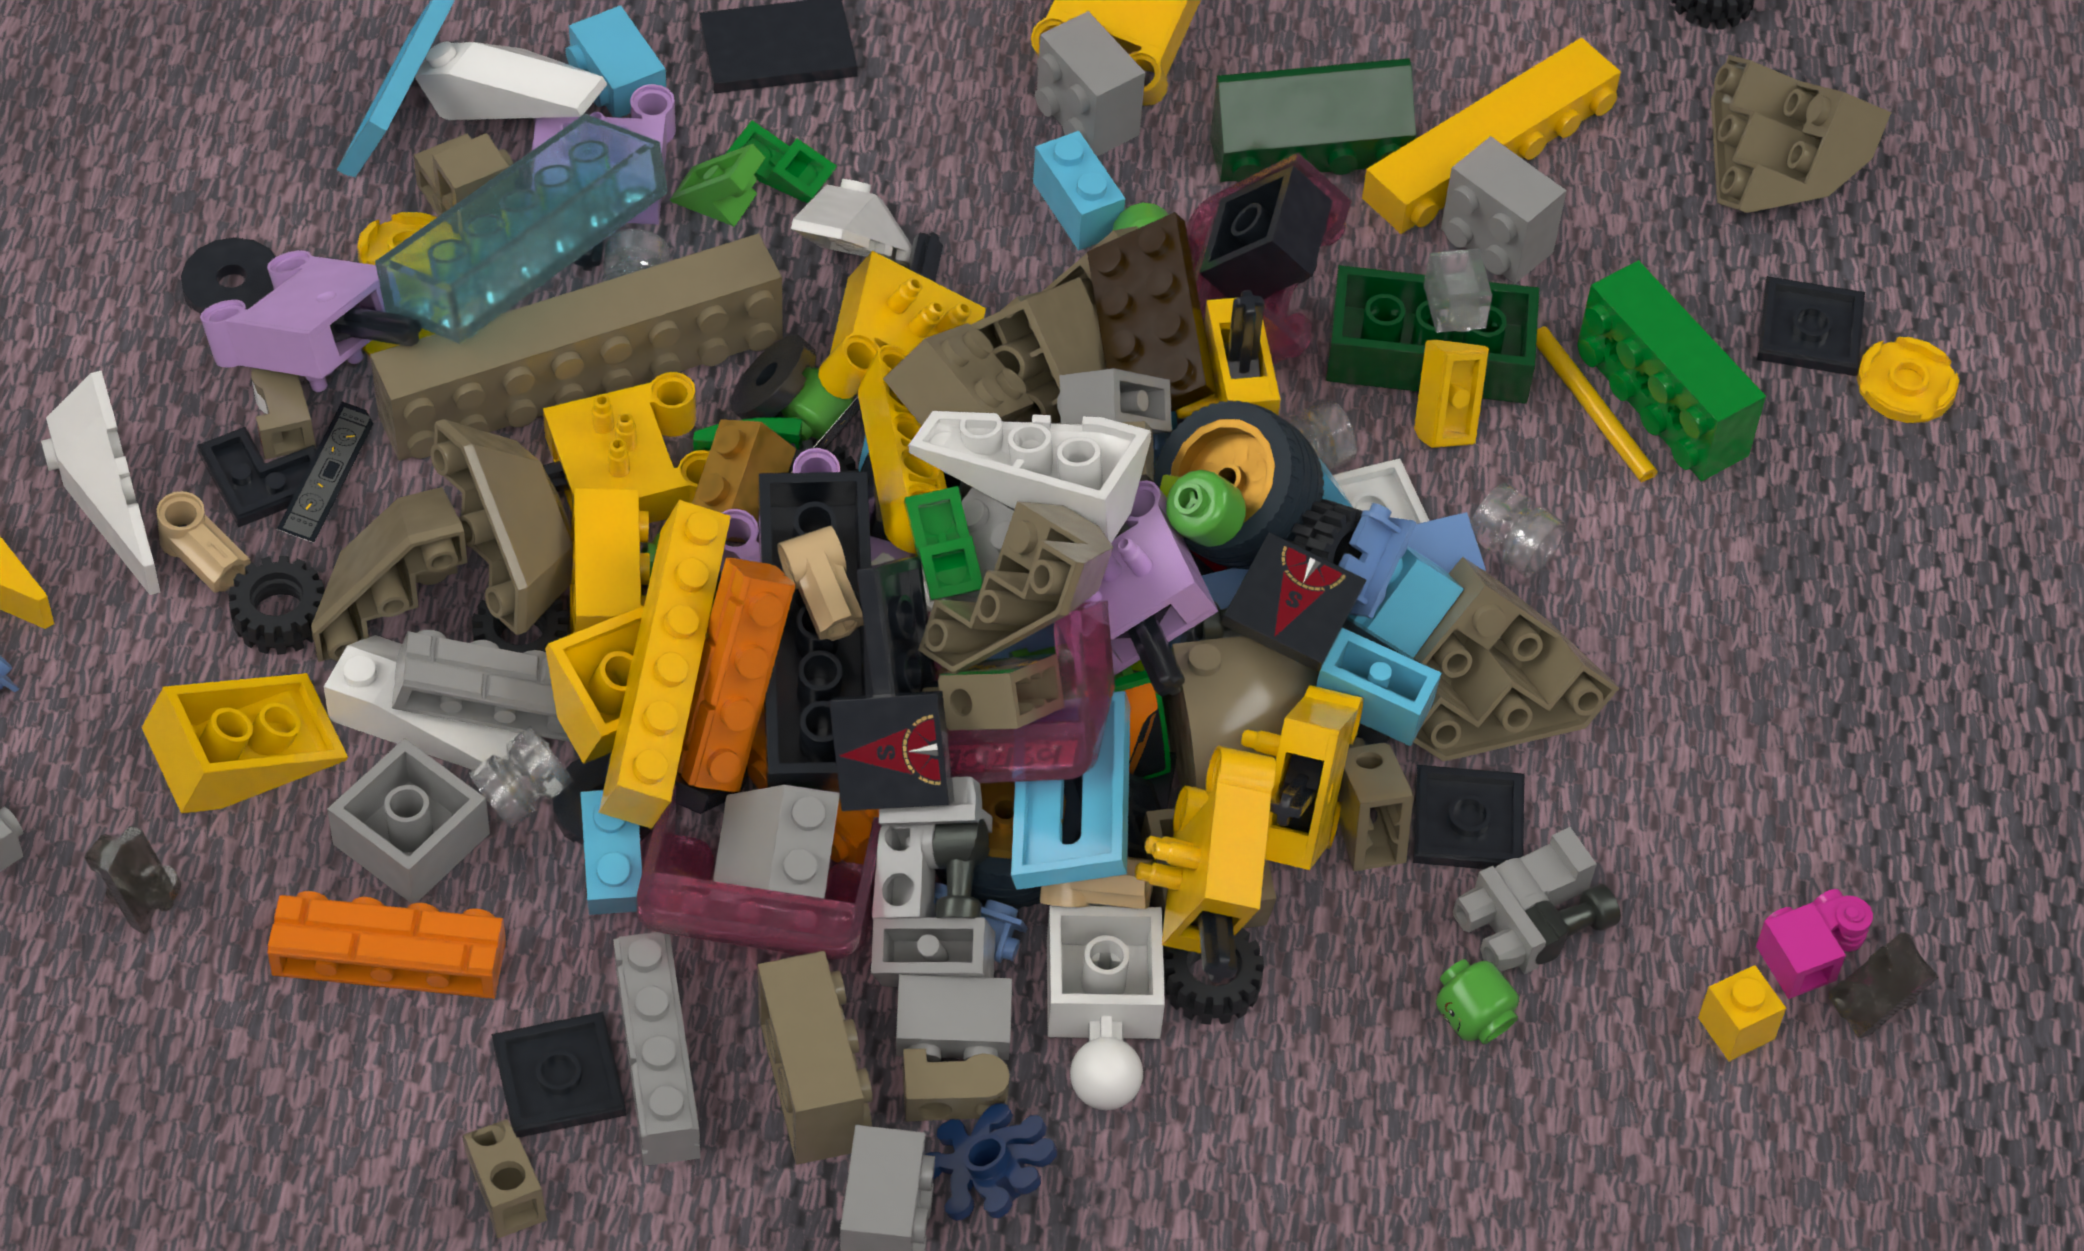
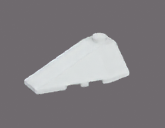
(503, 83)
(852, 222)
(1081, 466)
(97, 475)
(362, 696)

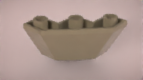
(1785, 137)
(508, 519)
(379, 569)
(1042, 574)
(1503, 673)

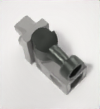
(927, 839)
(1521, 902)

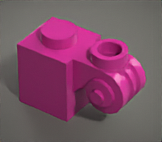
(1809, 942)

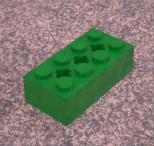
(1670, 371)

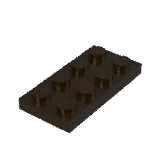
(1153, 308)

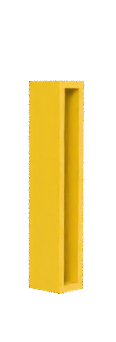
(1520, 115)
(665, 665)

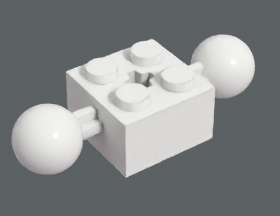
(1105, 988)

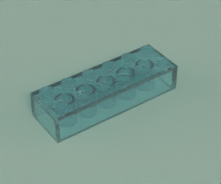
(522, 227)

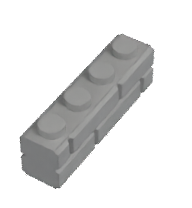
(475, 684)
(656, 1048)

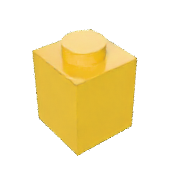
(1742, 1012)

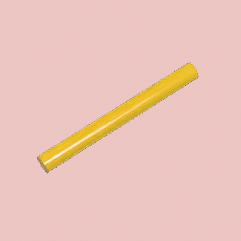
(1594, 405)

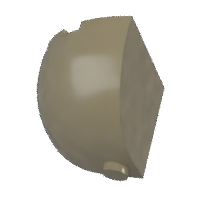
(1046, 339)
(1226, 690)

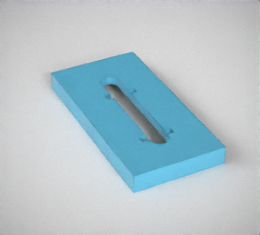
(395, 86)
(1101, 851)

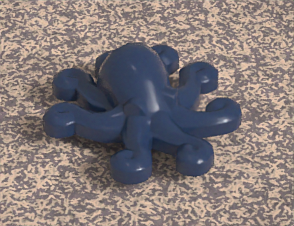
(992, 1160)

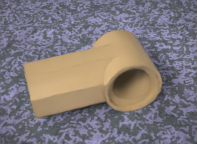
(199, 543)
(819, 571)
(1112, 891)

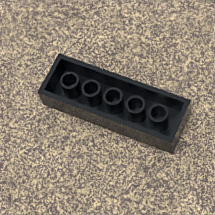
(810, 669)

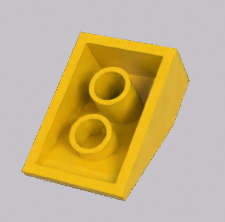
(239, 738)

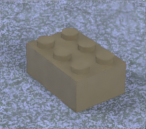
(813, 1055)

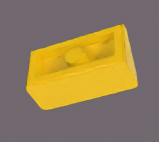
(1450, 393)

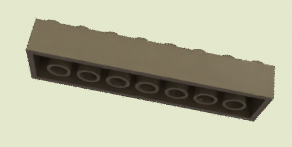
(582, 345)

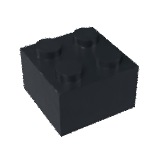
(1267, 235)

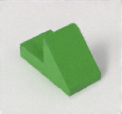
(721, 185)

